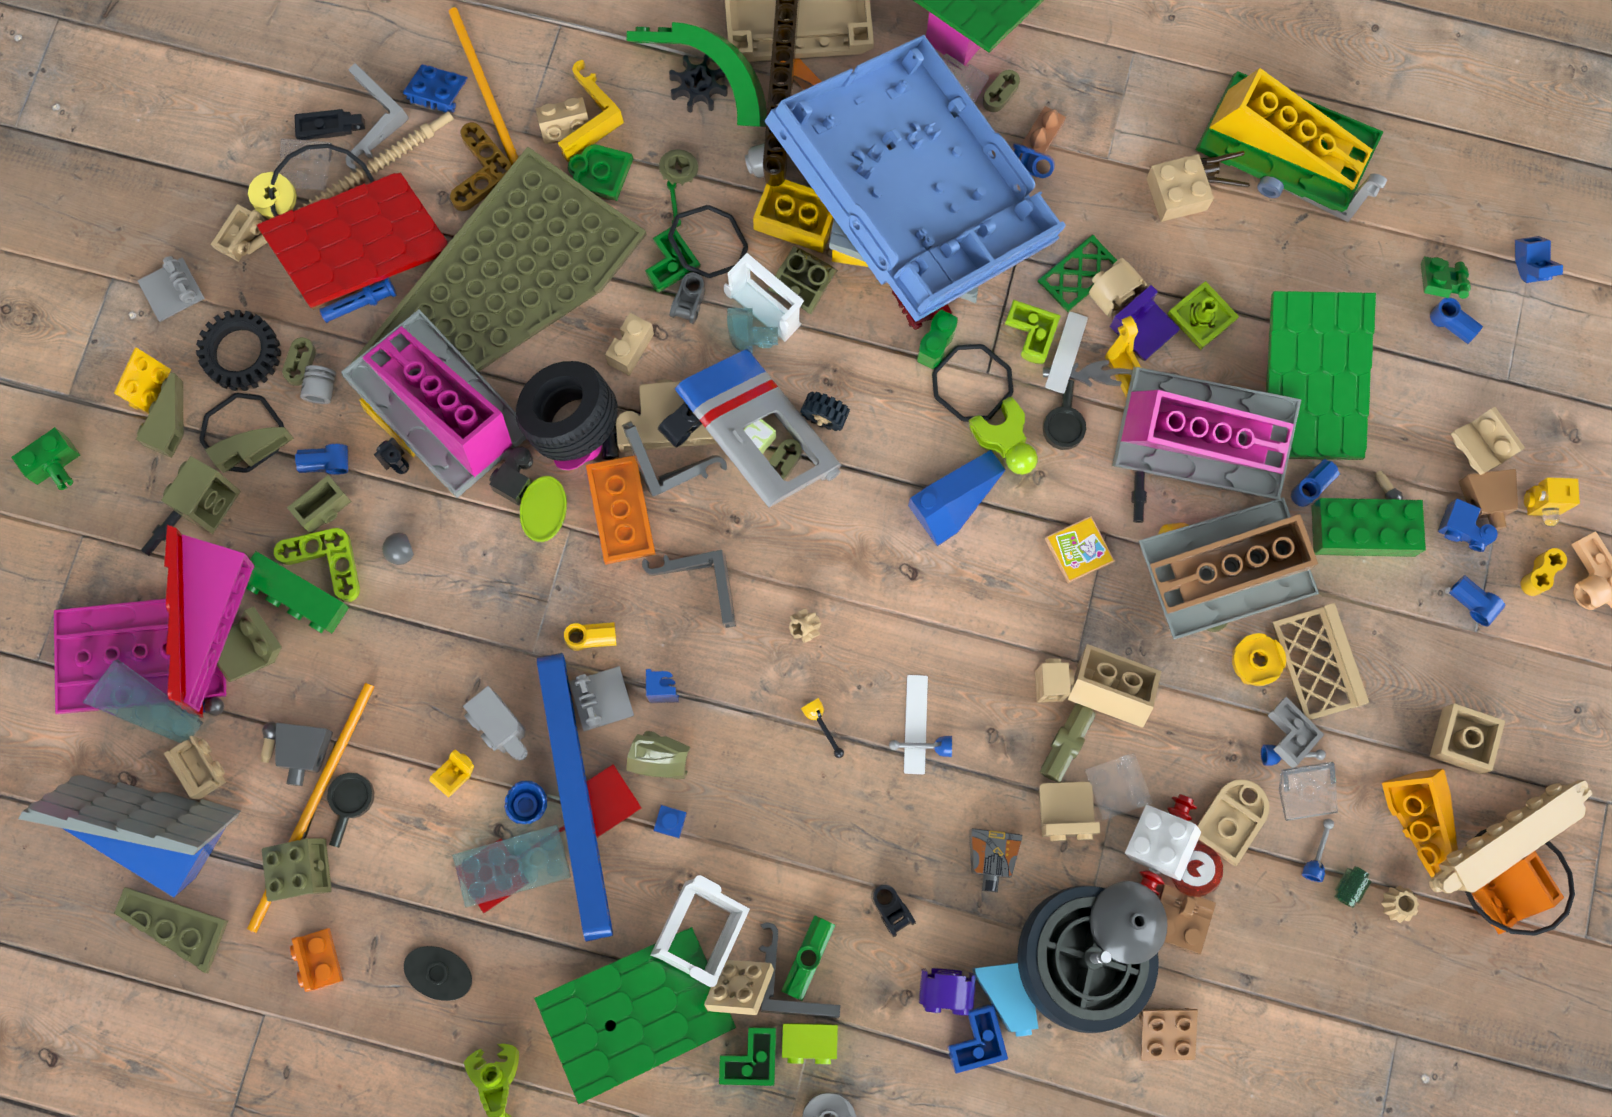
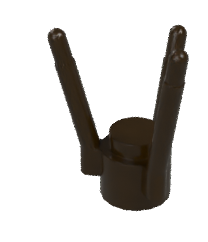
(1212, 167)

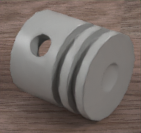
(318, 384)

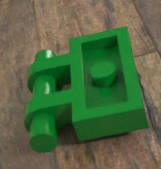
(1443, 280)

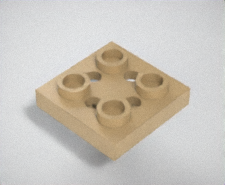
(738, 994)

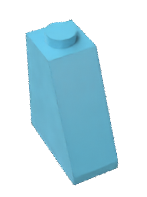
(1010, 1000)

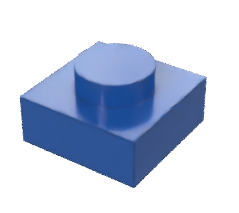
(670, 821)

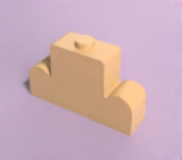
(657, 403)

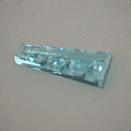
(141, 703)

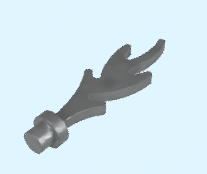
(1094, 372)

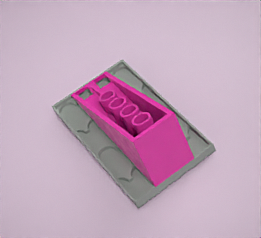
(436, 402)
(1206, 433)

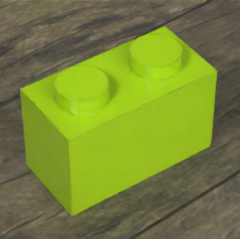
(809, 1042)

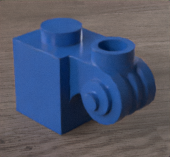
(1460, 525)

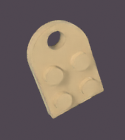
(1231, 822)

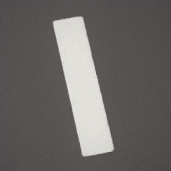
(1066, 352)
(915, 723)

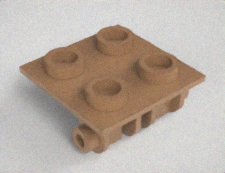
(1168, 1034)

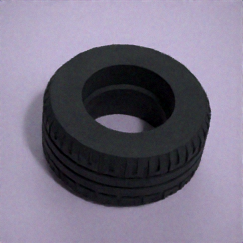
(553, 389)

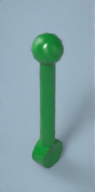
(673, 199)

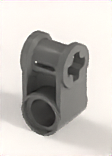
(687, 302)

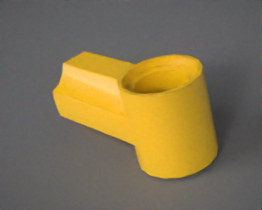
(594, 635)

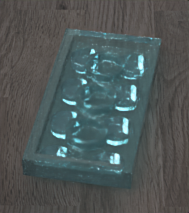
(511, 866)

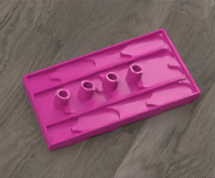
(95, 636)

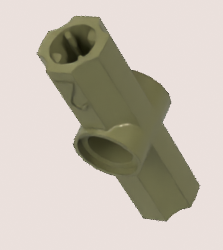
(1068, 742)

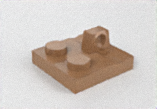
(1186, 919)

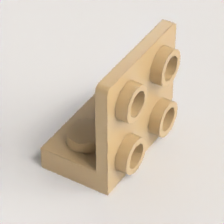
(1487, 441)

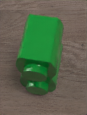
(937, 339)

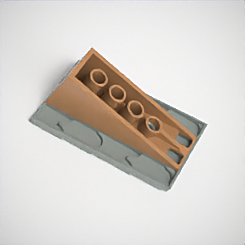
(1230, 567)

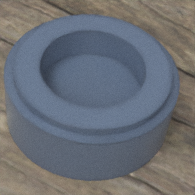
(1270, 187)

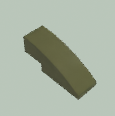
(248, 446)

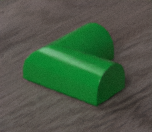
(670, 268)

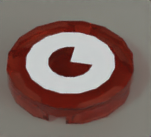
(1202, 872)

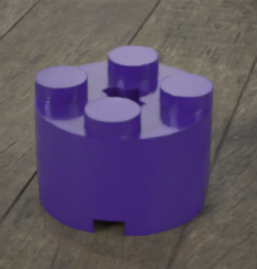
(947, 991)

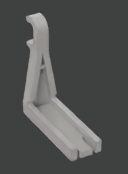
(387, 123)
(1370, 187)

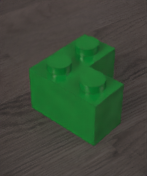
(757, 1066)

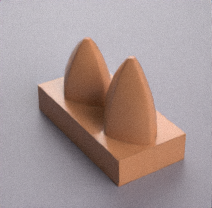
(1044, 130)

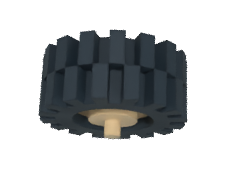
(825, 411)

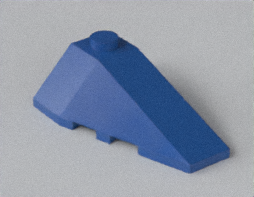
(954, 498)

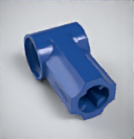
(1457, 322)
(331, 459)
(1315, 483)
(1482, 605)

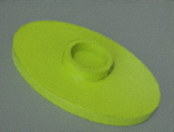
(543, 509)

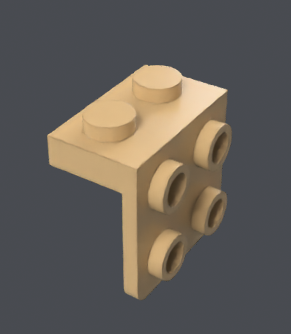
(1067, 811)

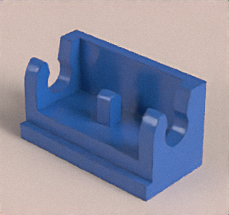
(658, 689)

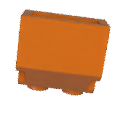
(1519, 892)

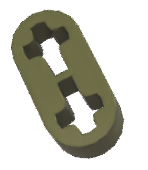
(997, 88)
(293, 360)
(790, 463)

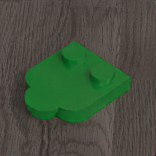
(601, 170)

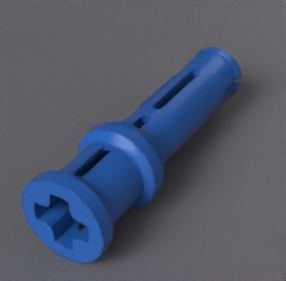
(369, 295)

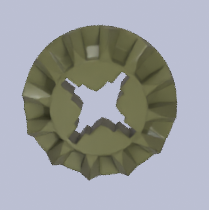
(685, 160)

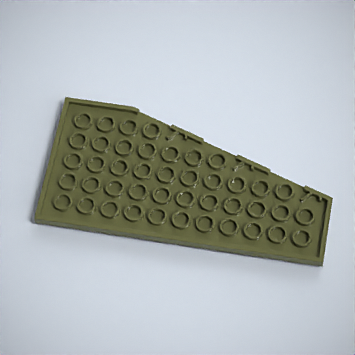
(519, 262)

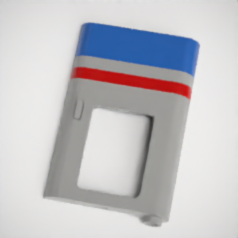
(738, 394)

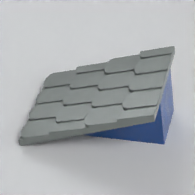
(144, 831)

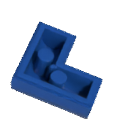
(985, 1047)

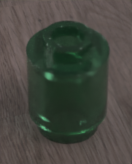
(1352, 886)

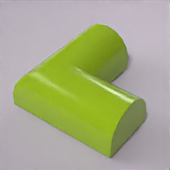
(1040, 328)

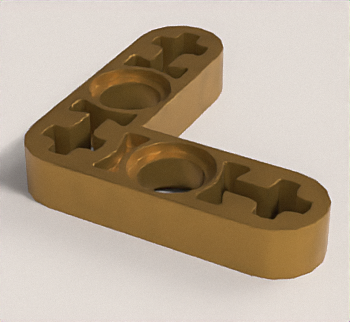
(488, 172)

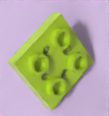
(1209, 309)

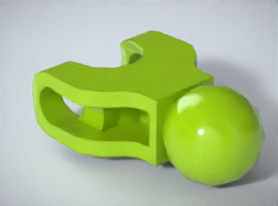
(1007, 438)

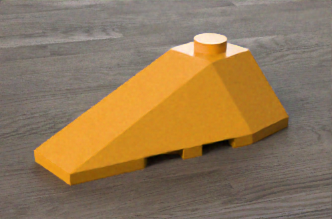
(1426, 813)

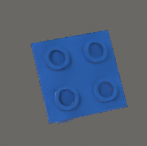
(434, 88)

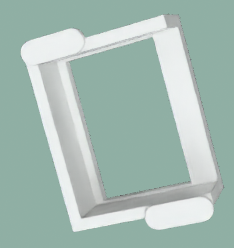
(764, 306)
(711, 892)

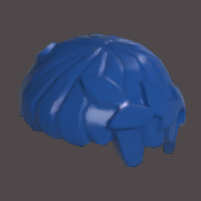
(525, 802)

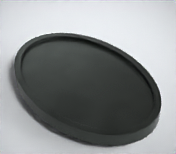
(437, 973)

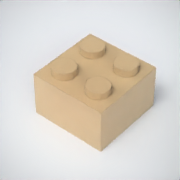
(1179, 187)
(1467, 738)

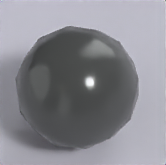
(397, 549)

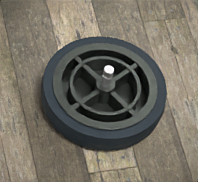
(1071, 975)

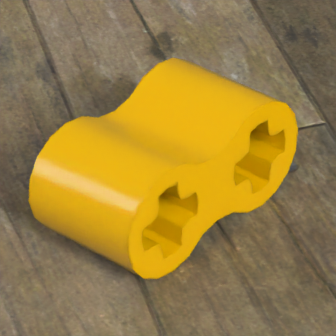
(1543, 572)

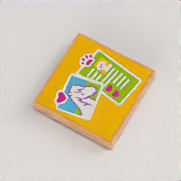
(1079, 549)

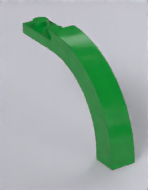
(743, 80)

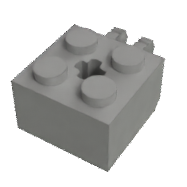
(498, 723)

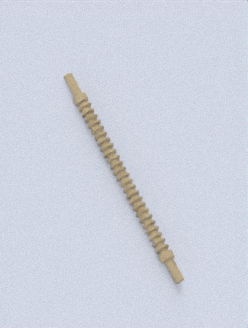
(426, 131)

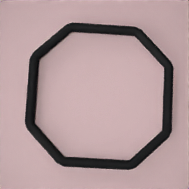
(678, 252)
(991, 354)
(223, 404)

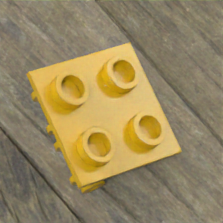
(141, 380)

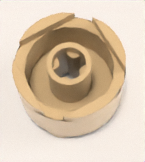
(1116, 287)

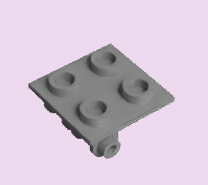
(170, 288)
(601, 698)

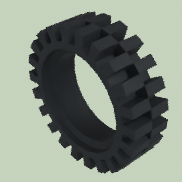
(225, 326)

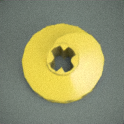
(259, 194)

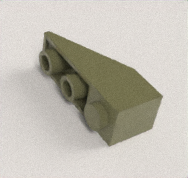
(165, 423)

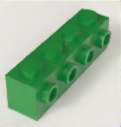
(296, 594)

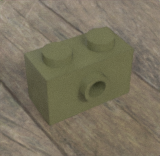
(319, 504)

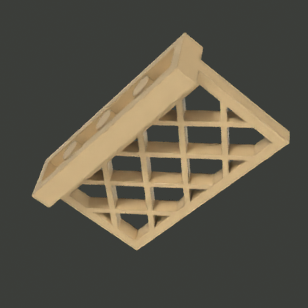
(1341, 652)

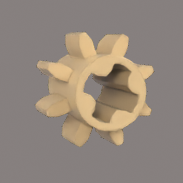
(804, 625)

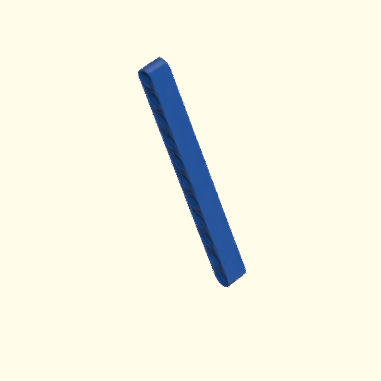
(574, 798)

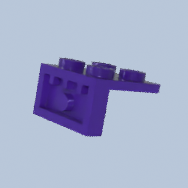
(1152, 323)

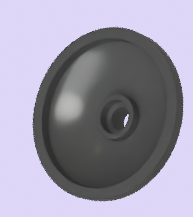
(1115, 927)

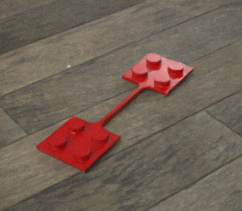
(610, 805)

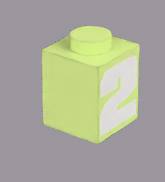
(761, 434)

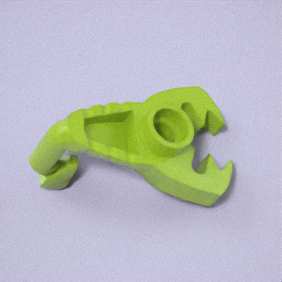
(493, 1078)

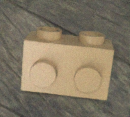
(561, 119)
(238, 232)

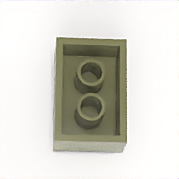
(200, 494)

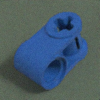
(1031, 157)

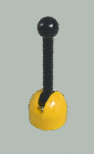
(814, 711)

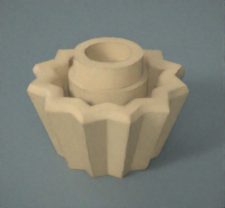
(1400, 904)

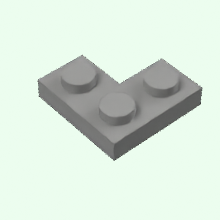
(1299, 731)

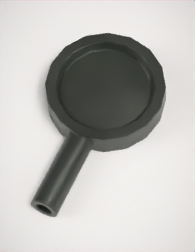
(1065, 425)
(349, 797)

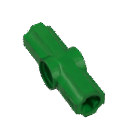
(799, 974)

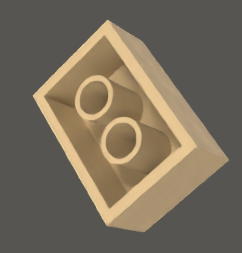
(1115, 685)

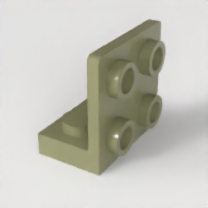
(248, 647)
(296, 869)

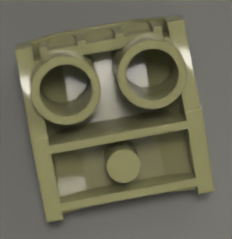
(805, 276)
(657, 756)

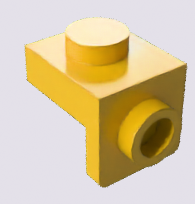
(452, 773)

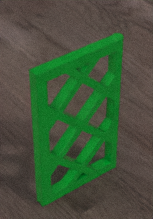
(1059, 269)

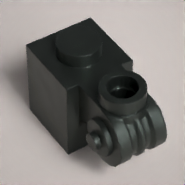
(507, 479)

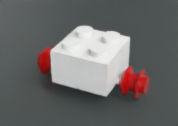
(1164, 841)

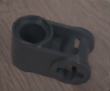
(679, 425)
(892, 911)

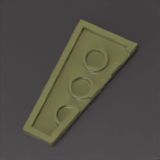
(180, 928)

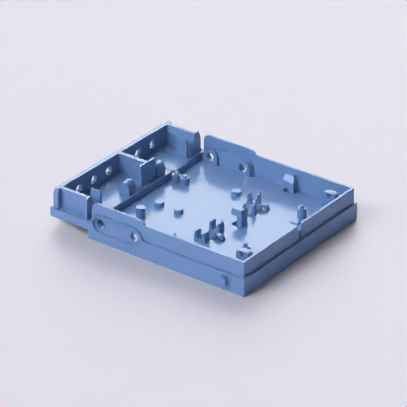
(938, 204)

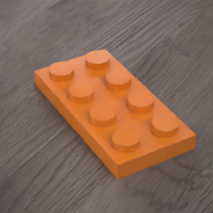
(620, 510)

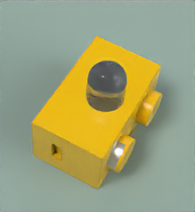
(1552, 498)

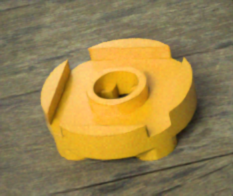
(1252, 673)

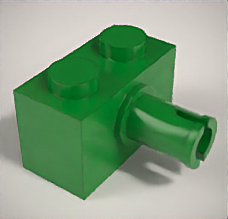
(47, 458)

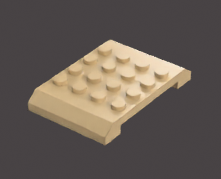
(822, 28)

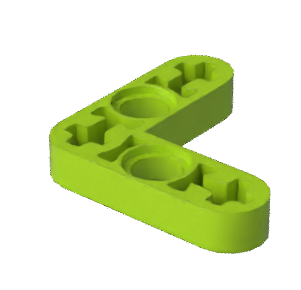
(333, 554)

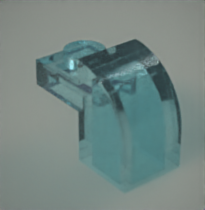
(744, 335)

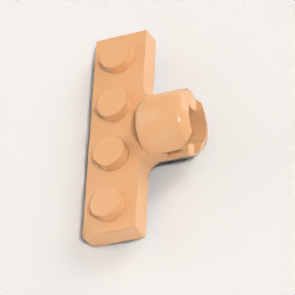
(1597, 587)

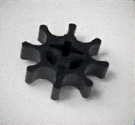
(691, 78)

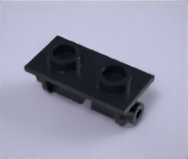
(390, 455)

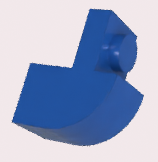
(1534, 260)

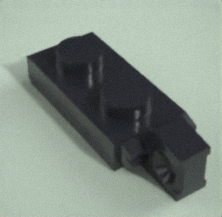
(327, 124)

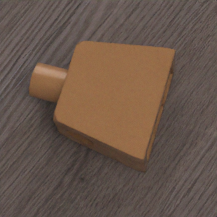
(1493, 493)

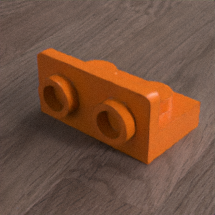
(316, 960)

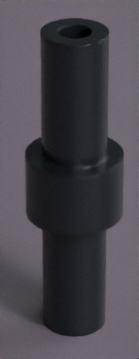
(1139, 497)
(160, 532)

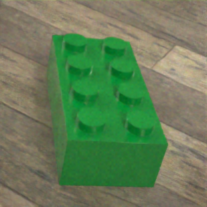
(1368, 527)

